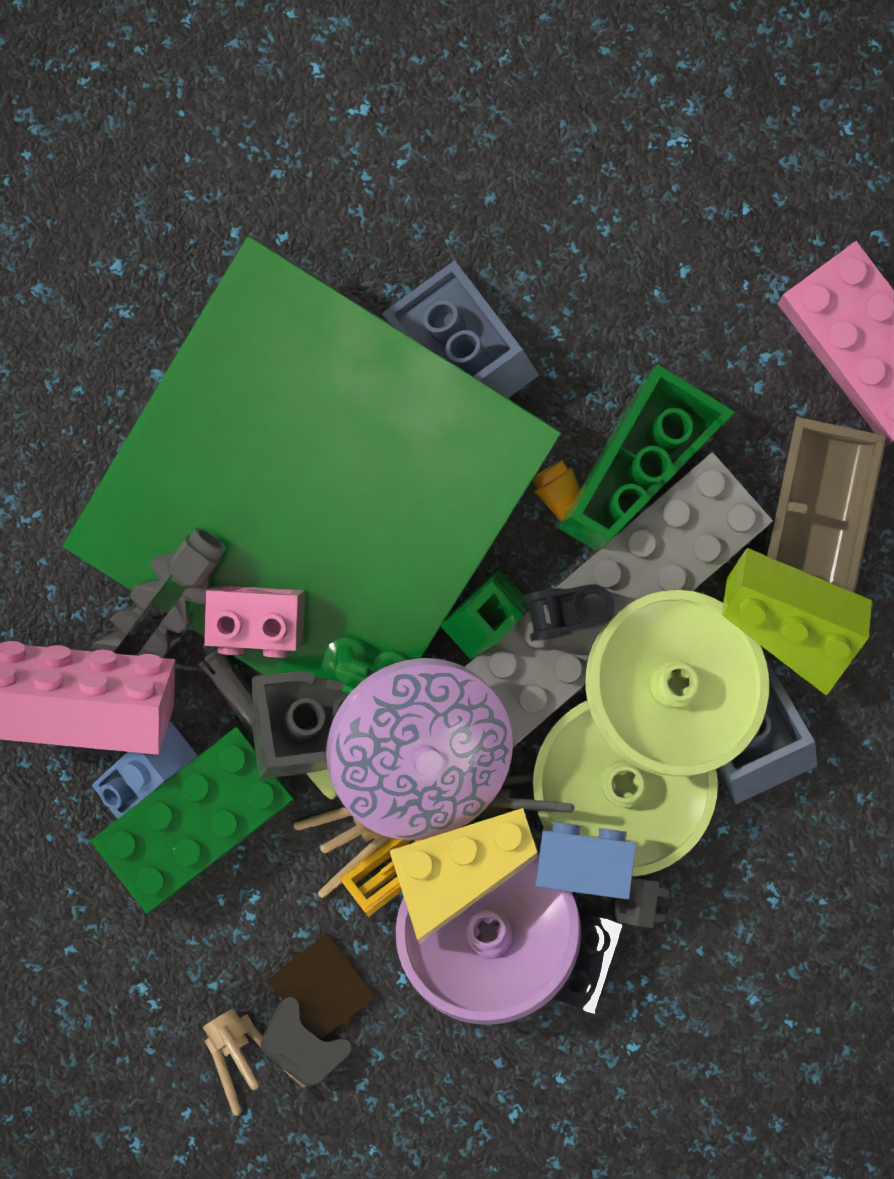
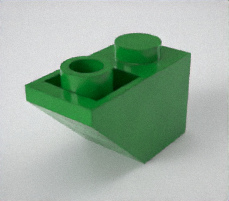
(485, 614)

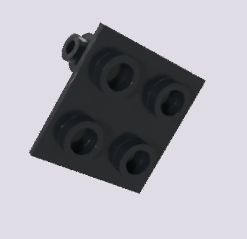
(593, 962)

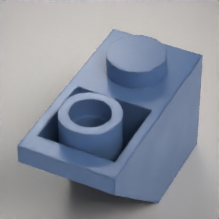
(141, 773)

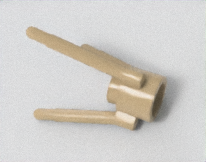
(341, 839)
(227, 1036)

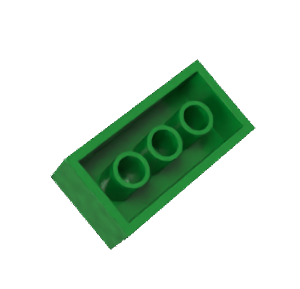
(191, 821)

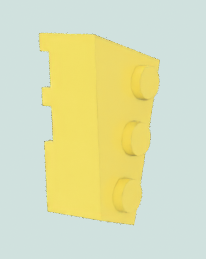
(460, 867)

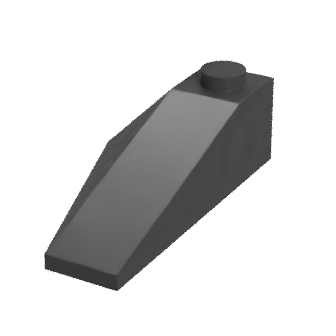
(293, 721)

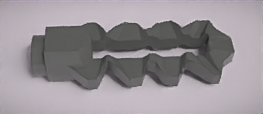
(190, 567)

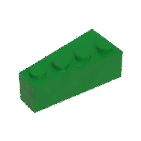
(650, 443)

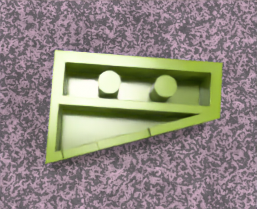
(797, 617)

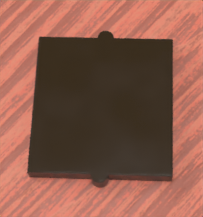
(323, 986)

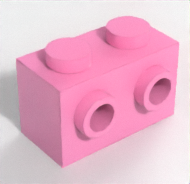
(254, 619)

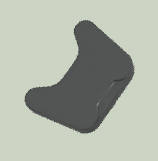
(298, 1049)

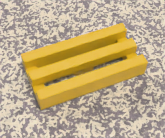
(367, 865)

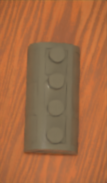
(827, 500)

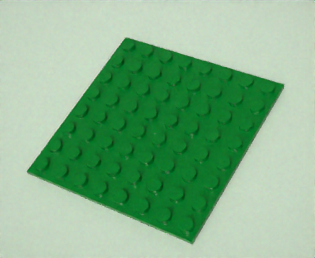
(319, 461)

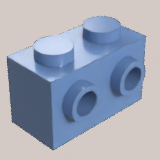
(586, 862)

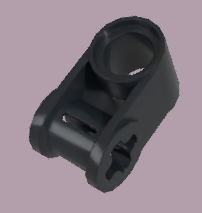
(564, 611)

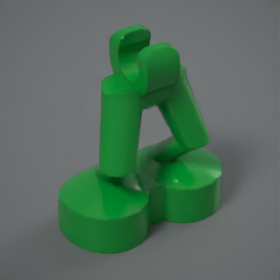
(351, 662)

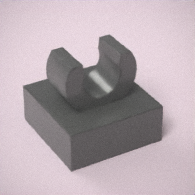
(641, 905)

